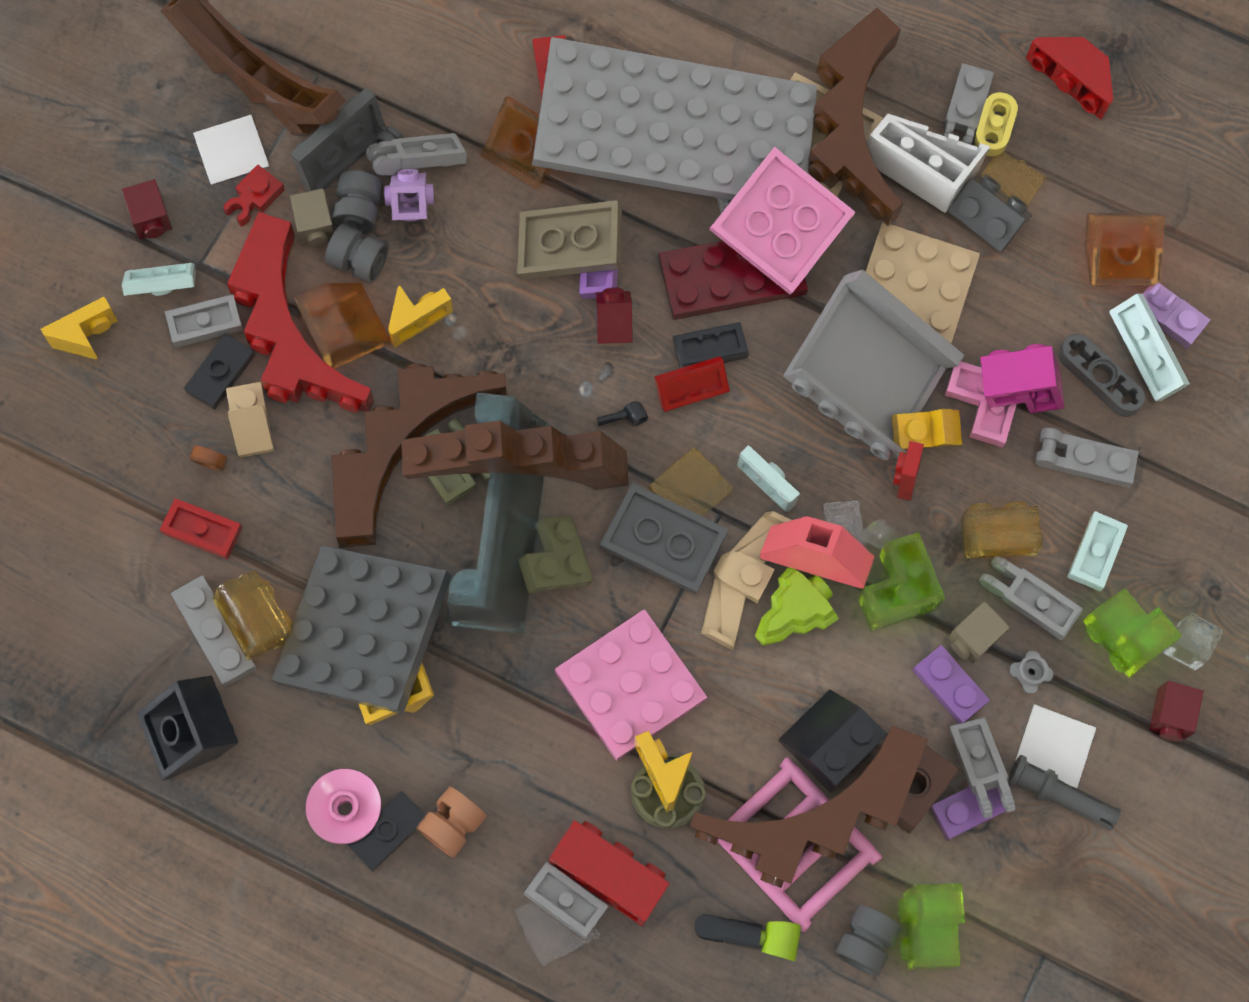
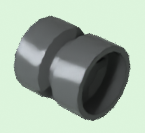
(358, 197)
(352, 251)
(867, 942)

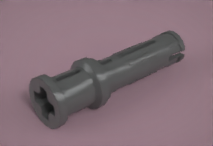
(1048, 786)

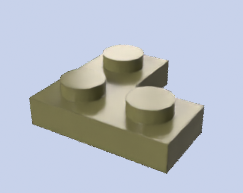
(562, 563)

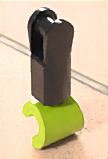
(777, 939)

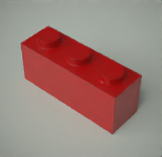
(609, 871)

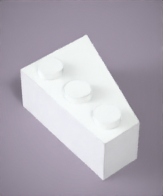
(924, 161)

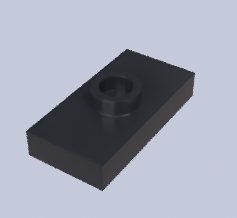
(705, 344)
(219, 371)
(394, 827)

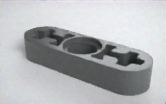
(1101, 360)

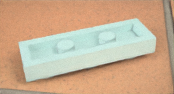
(1149, 347)

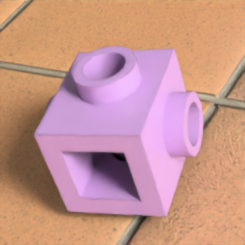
(409, 206)

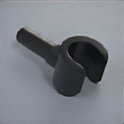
(633, 411)

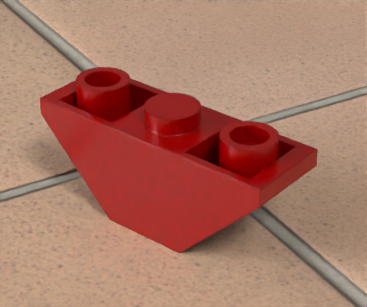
(1076, 70)

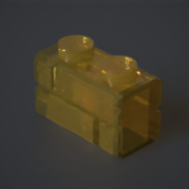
(1001, 531)
(252, 614)

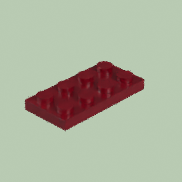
(715, 280)

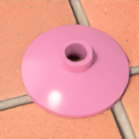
(334, 790)

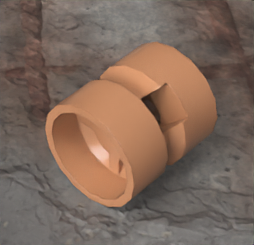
(451, 822)

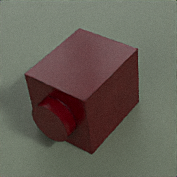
(147, 209)
(614, 316)
(1176, 711)

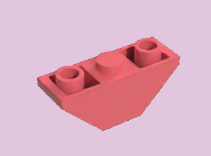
(818, 550)

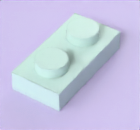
(1097, 551)

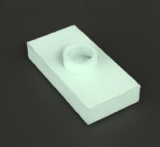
(159, 279)
(768, 478)

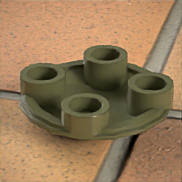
(651, 808)

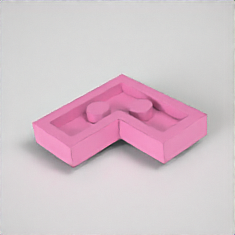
(989, 424)

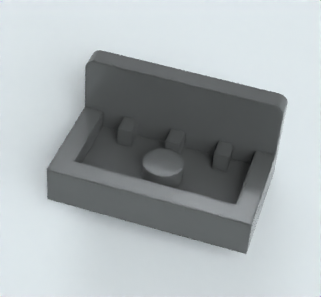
(990, 211)

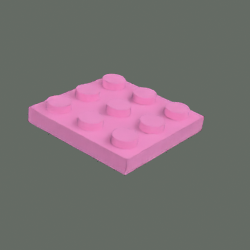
(782, 220)
(630, 684)

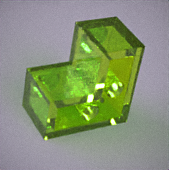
(910, 586)
(1130, 633)
(932, 925)

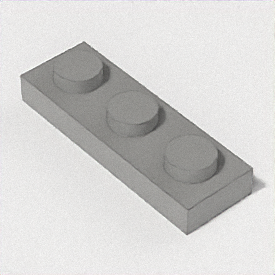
(212, 631)

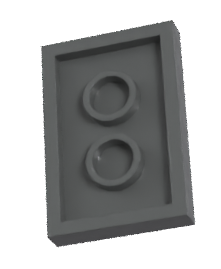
(338, 143)
(664, 538)

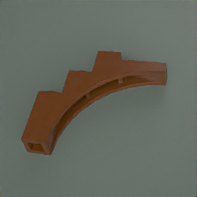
(225, 50)
(838, 113)
(423, 404)
(498, 448)
(781, 843)

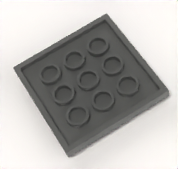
(362, 628)

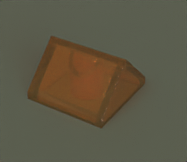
(513, 142)

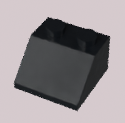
(187, 726)
(832, 738)

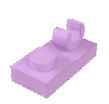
(1175, 315)

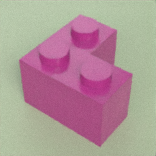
(1023, 377)

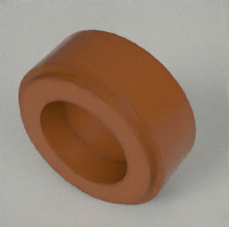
(208, 458)

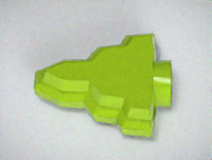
(796, 608)

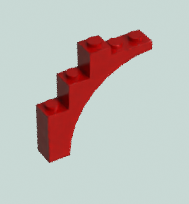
(293, 365)

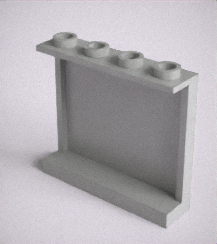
(870, 362)

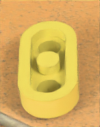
(995, 126)

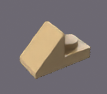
(249, 419)

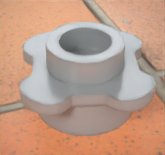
(1035, 662)

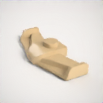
(738, 577)

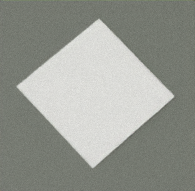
(230, 149)
(1057, 744)

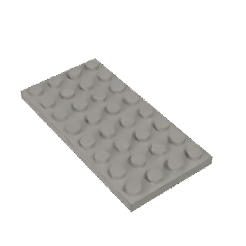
(666, 119)

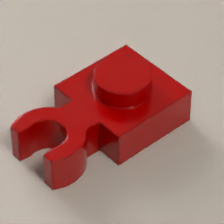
(256, 191)

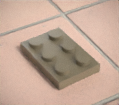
(570, 240)

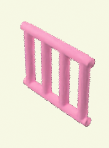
(815, 798)

